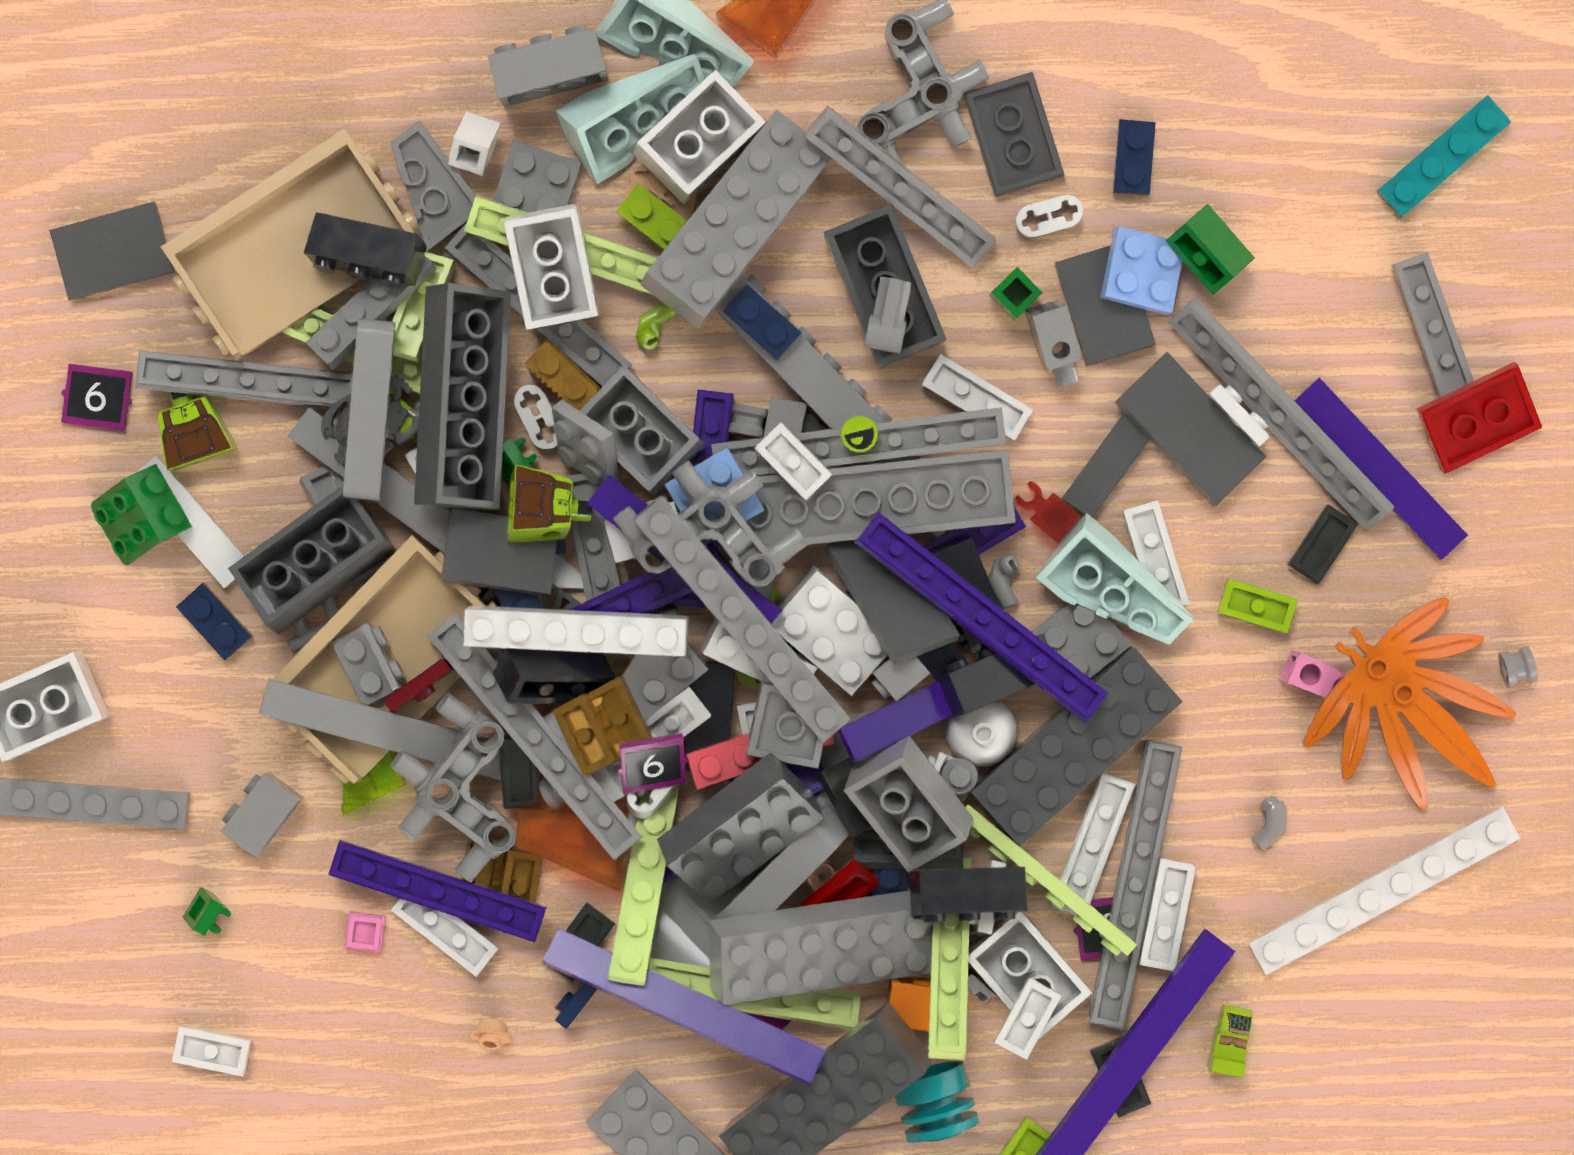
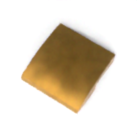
(599, 723)
(512, 873)

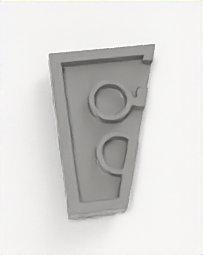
(434, 188)
(660, 678)

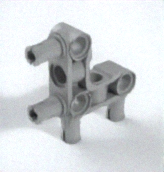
(924, 72)
(729, 530)
(457, 768)

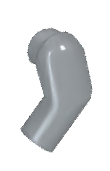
(1000, 578)
(1275, 822)

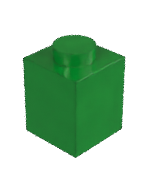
(1015, 293)

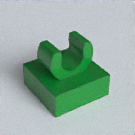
(512, 456)
(203, 912)

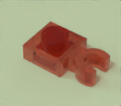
(1052, 515)

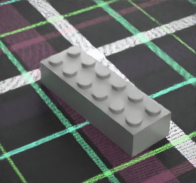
(736, 220)
(817, 947)

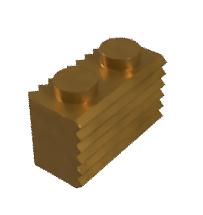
(562, 375)

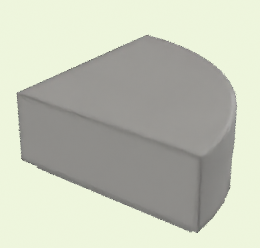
(979, 988)

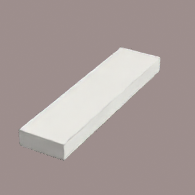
(205, 536)
(1095, 836)

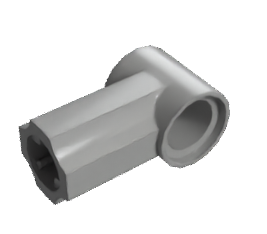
(887, 323)

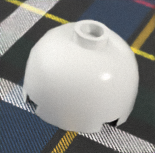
(983, 735)

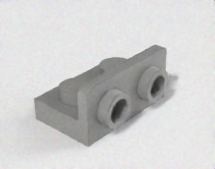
(368, 663)

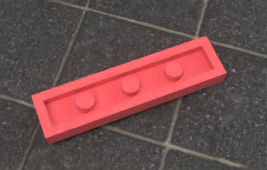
(723, 761)

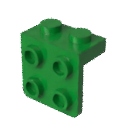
(139, 514)

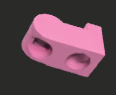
(1310, 674)

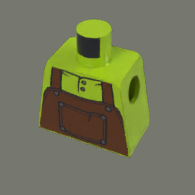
(192, 431)
(542, 506)

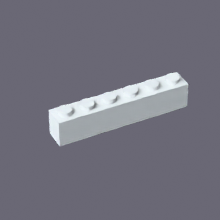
(576, 630)

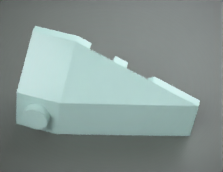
(672, 32)
(613, 118)
(1105, 577)

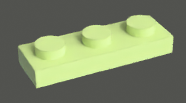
(410, 313)

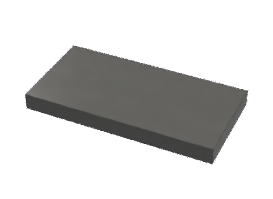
(1190, 429)
(895, 611)

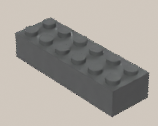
(462, 397)
(1071, 754)
(852, 1082)

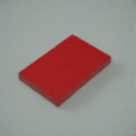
(1479, 417)

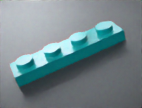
(1444, 156)

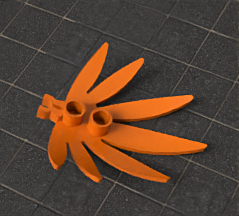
(1394, 683)

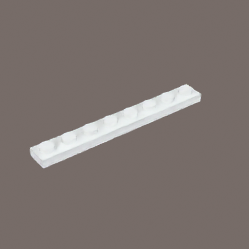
(1383, 890)

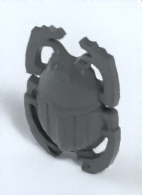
(396, 416)

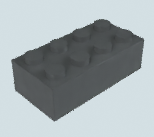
(875, 249)
(311, 559)
(740, 828)

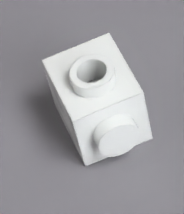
(474, 143)

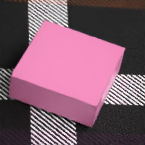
(365, 931)

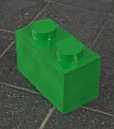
(1210, 249)

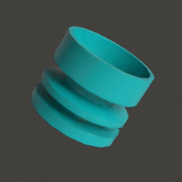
(937, 1110)

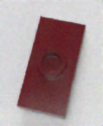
(420, 686)

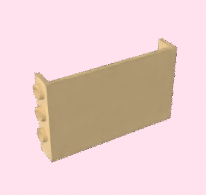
(249, 254)
(408, 606)

